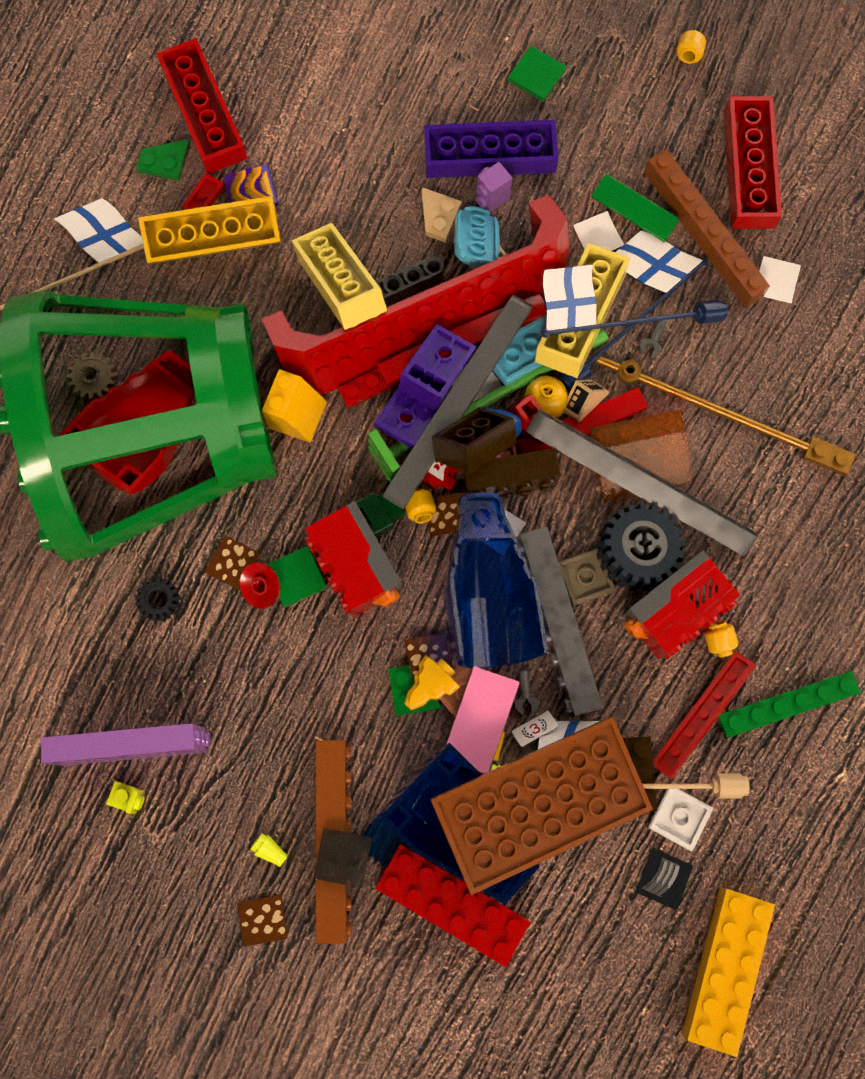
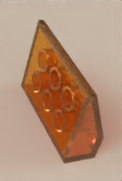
(651, 442)

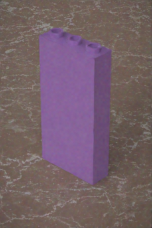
(124, 744)

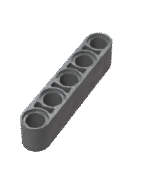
(407, 288)

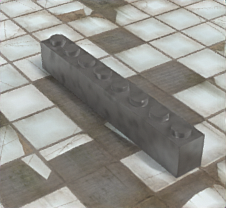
(560, 624)

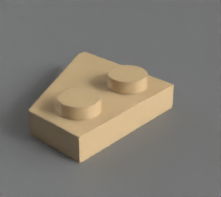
(439, 214)

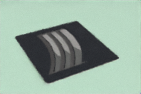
(664, 879)

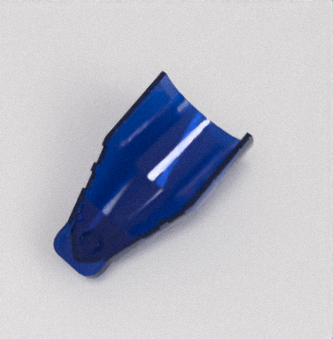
(489, 591)

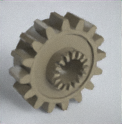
(85, 369)

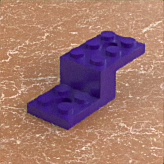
(424, 385)

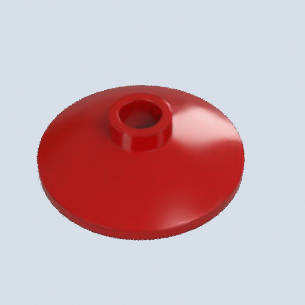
(253, 588)

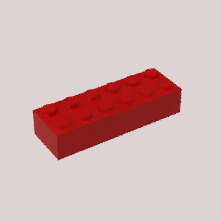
(202, 106)
(752, 162)
(450, 906)

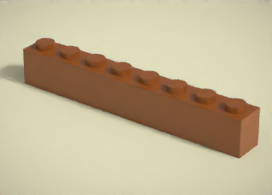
(706, 228)
(331, 813)

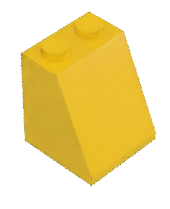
(293, 407)

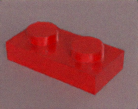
(204, 193)

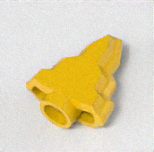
(431, 682)

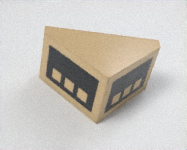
(584, 398)

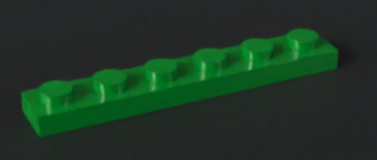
(788, 704)

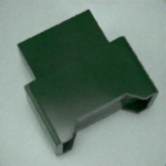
(379, 513)

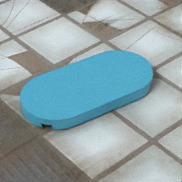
(476, 236)

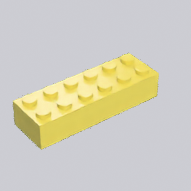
(339, 276)
(570, 350)

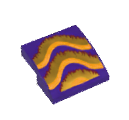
(250, 184)

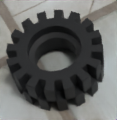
(157, 585)

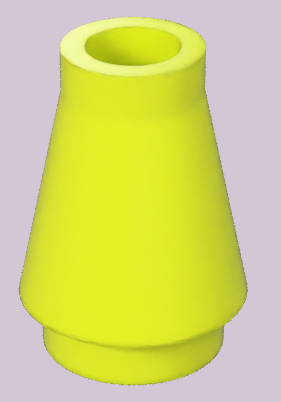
(267, 849)

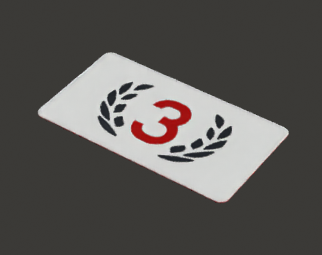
(534, 728)

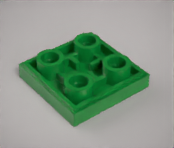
(537, 73)
(297, 576)

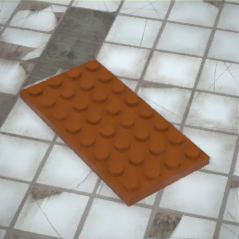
(541, 805)

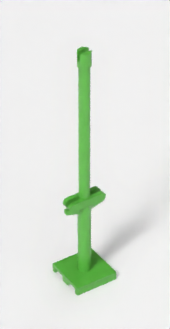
(386, 456)

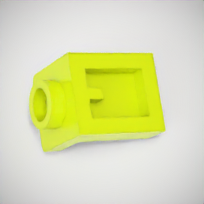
(126, 797)

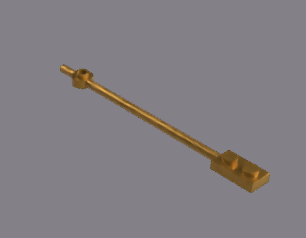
(816, 450)

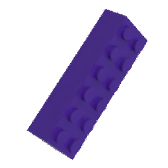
(471, 147)

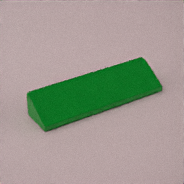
(635, 208)

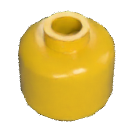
(691, 46)
(421, 506)
(721, 638)

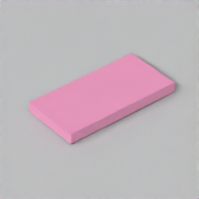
(482, 717)

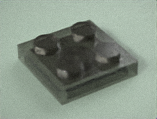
(343, 858)

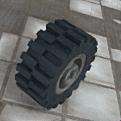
(622, 554)

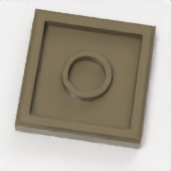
(585, 577)

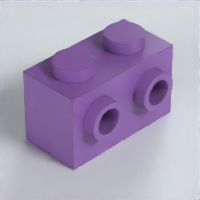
(493, 187)

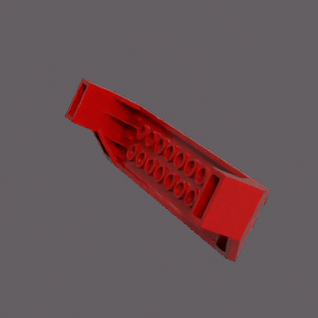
(350, 353)

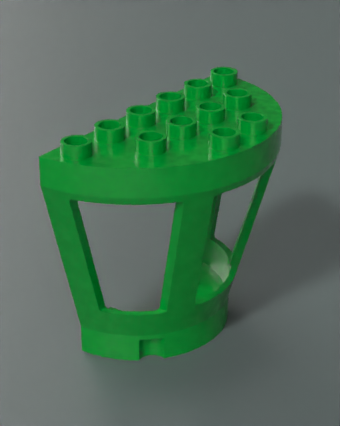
(225, 411)

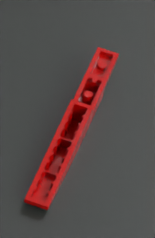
(390, 371)

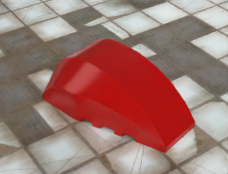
(159, 388)

